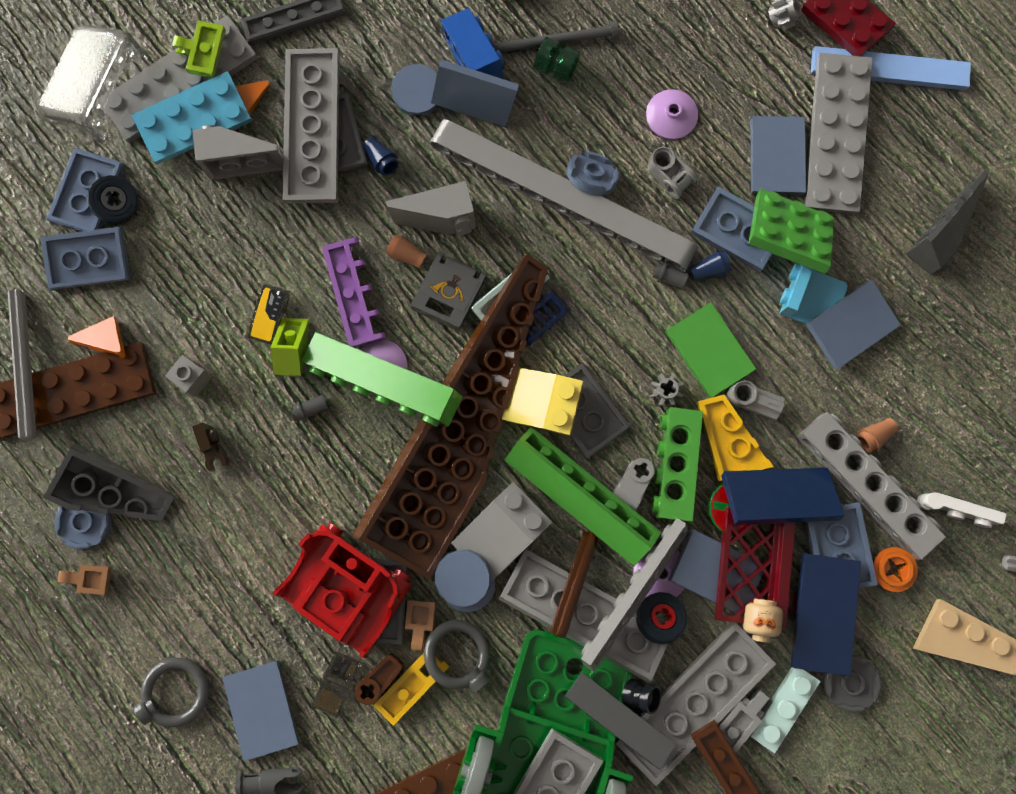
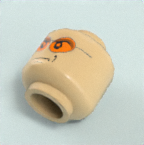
(763, 619)

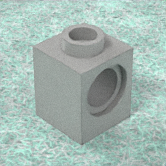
(188, 375)

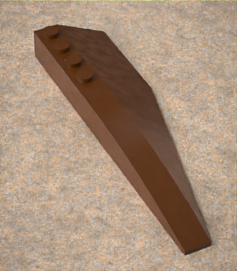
(445, 465)

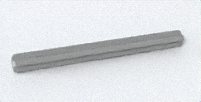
(21, 365)

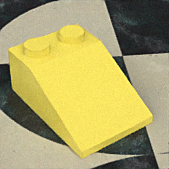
(544, 401)

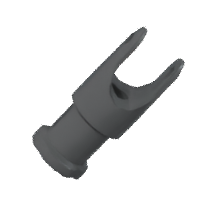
(269, 782)

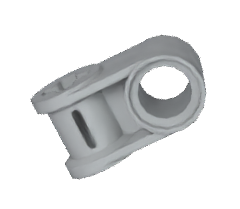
(672, 173)
(631, 488)

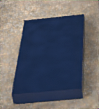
(782, 496)
(825, 614)

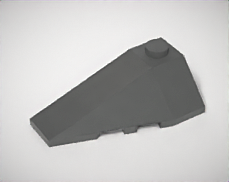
(944, 236)
(101, 486)

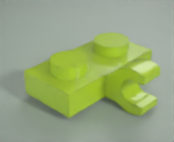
(203, 49)

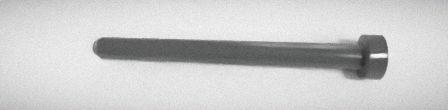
(566, 37)

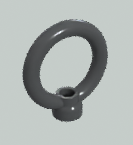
(473, 679)
(149, 710)

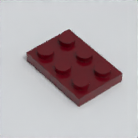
(851, 23)

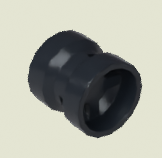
(642, 696)

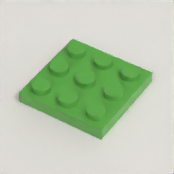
(792, 230)

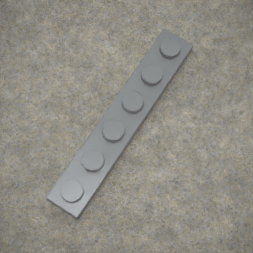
(629, 602)

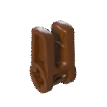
(380, 677)

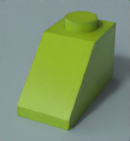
(290, 346)

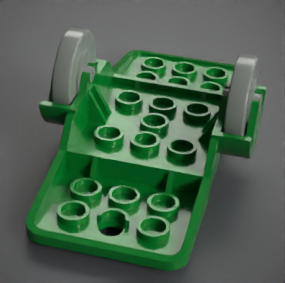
(533, 706)

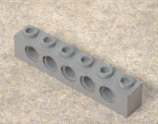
(926, 530)

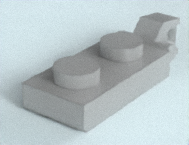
(743, 719)

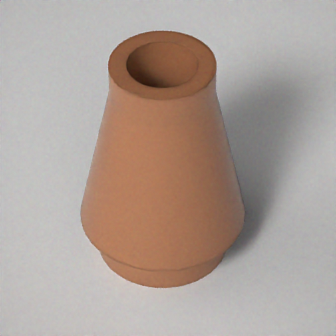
(404, 251)
(877, 435)

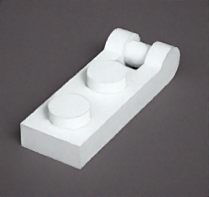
(960, 509)

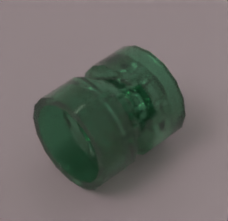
(565, 63)

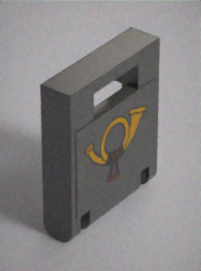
(452, 286)

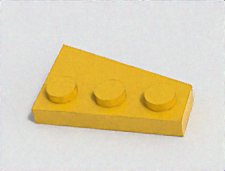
(728, 438)

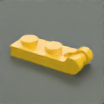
(406, 690)

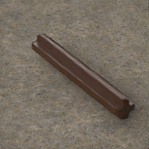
(574, 585)

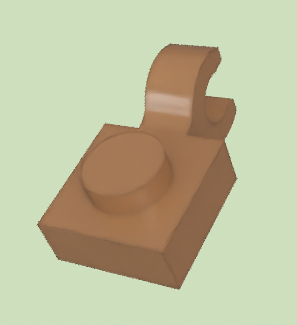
(89, 579)
(420, 618)

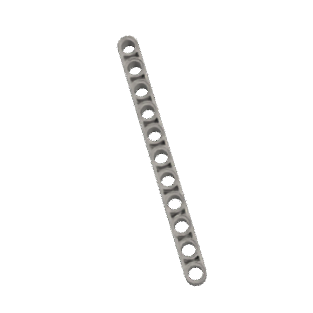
(563, 195)

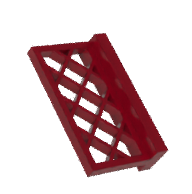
(778, 565)

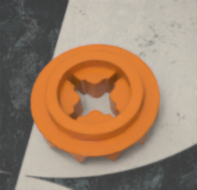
(906, 573)

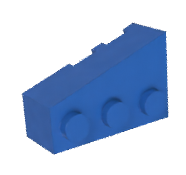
(471, 45)

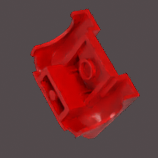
(343, 589)

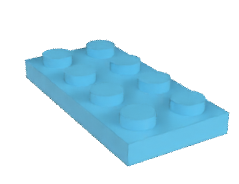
(170, 123)

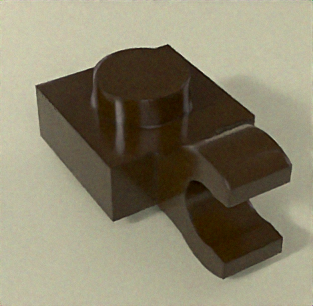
(207, 441)

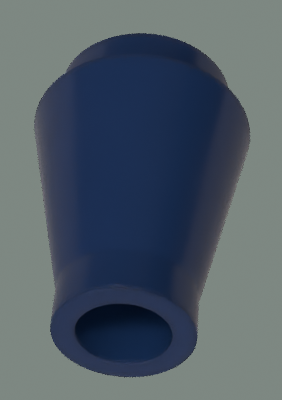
(381, 157)
(711, 267)

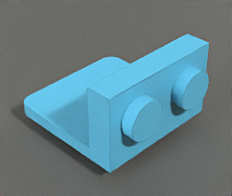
(810, 294)

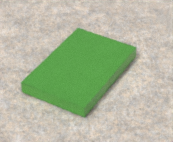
(710, 350)

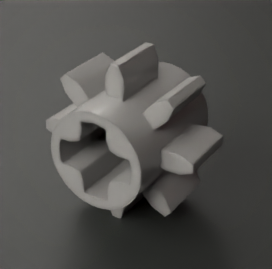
(785, 13)
(674, 388)

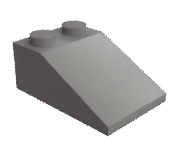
(233, 154)
(436, 210)
(503, 529)

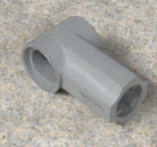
(756, 400)

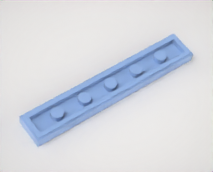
(910, 69)

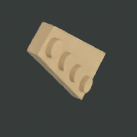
(967, 639)

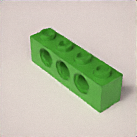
(690, 424)

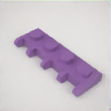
(350, 293)

